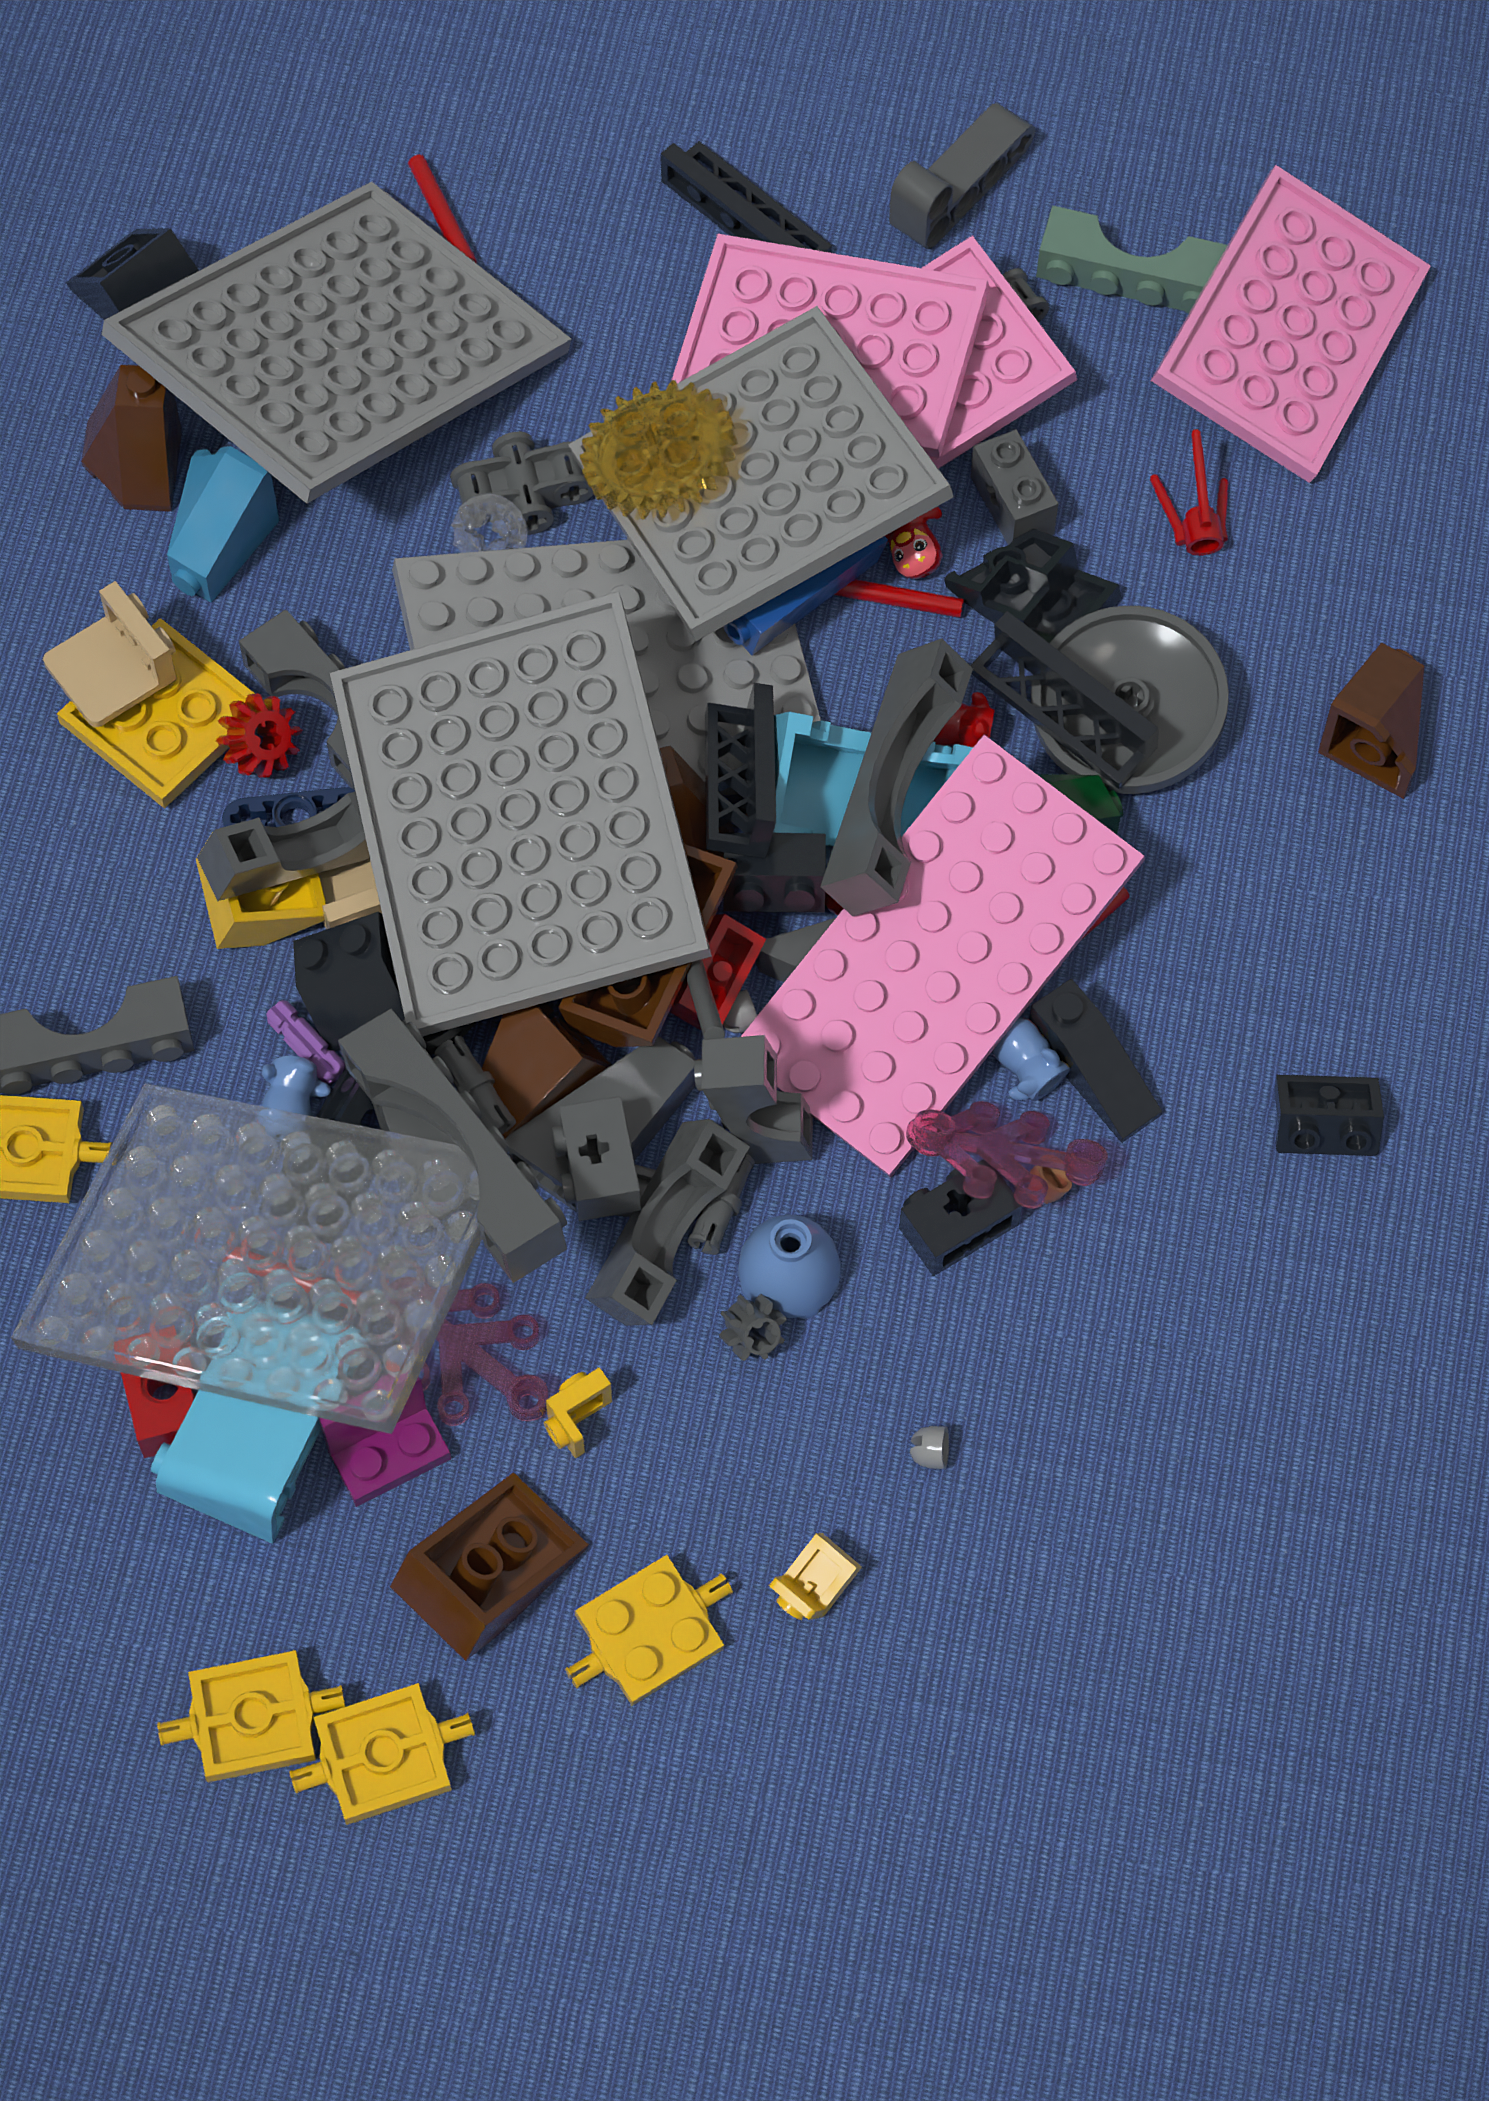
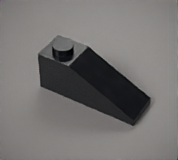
(1096, 1060)

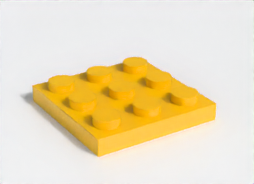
(171, 733)

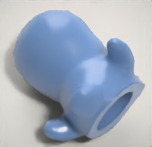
(1031, 1060)
(292, 1084)

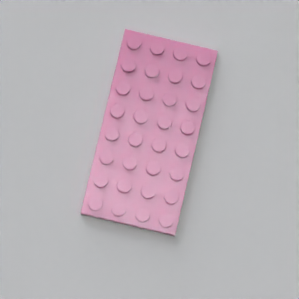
(920, 992)

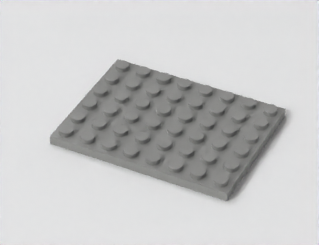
(336, 340)
(485, 589)
(518, 815)

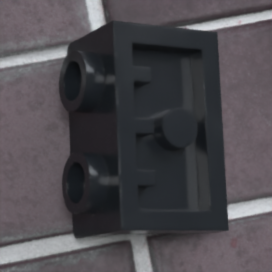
(1328, 1115)

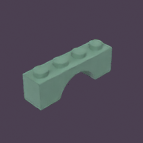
(1081, 256)

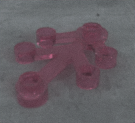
(939, 1134)
(461, 1344)

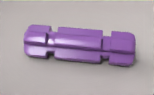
(305, 1041)

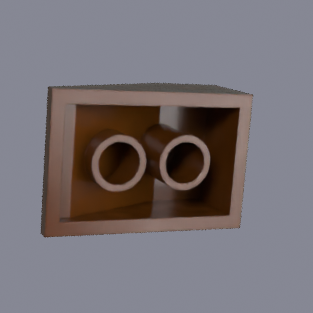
(487, 1565)

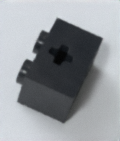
(947, 1238)

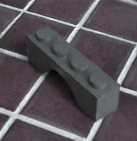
(288, 662)
(258, 856)
(145, 1028)
(742, 1088)
(640, 1264)

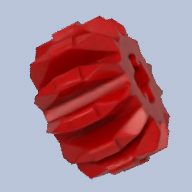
(246, 746)

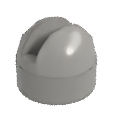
(741, 1013)
(931, 1447)

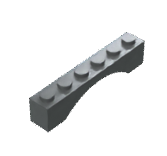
(868, 854)
(399, 1074)

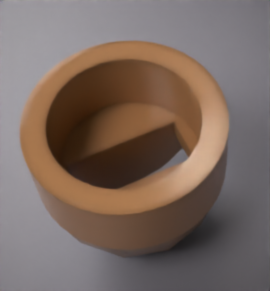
(1057, 1182)

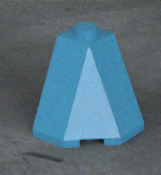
(220, 520)

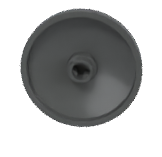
(1158, 670)

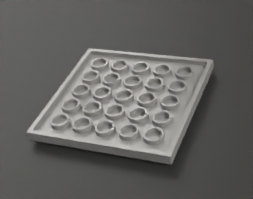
(811, 481)

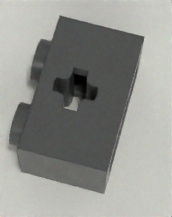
(1013, 486)
(599, 1130)

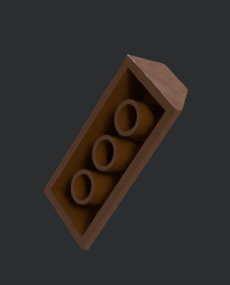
(636, 1009)

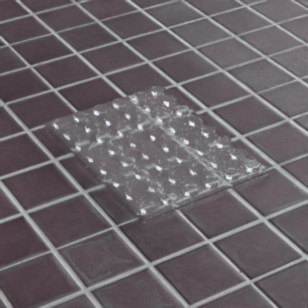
(261, 1257)

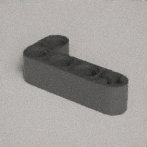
(934, 199)

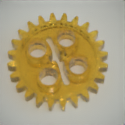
(658, 449)

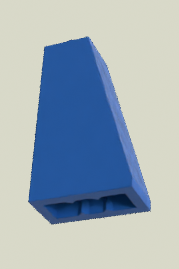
(775, 616)

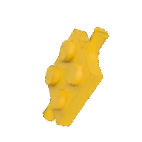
(42, 1148)
(649, 1630)
(251, 1716)
(382, 1753)

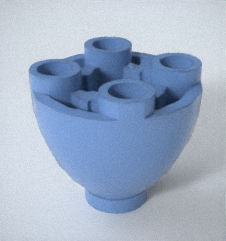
(794, 1280)

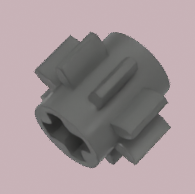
(752, 1327)

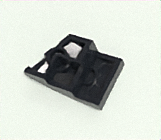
(1036, 583)

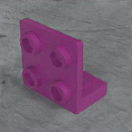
(379, 1461)

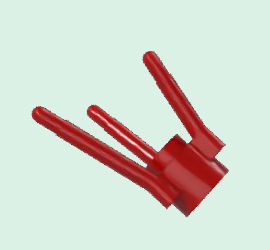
(1202, 528)

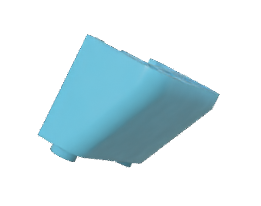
(819, 769)
(236, 1461)

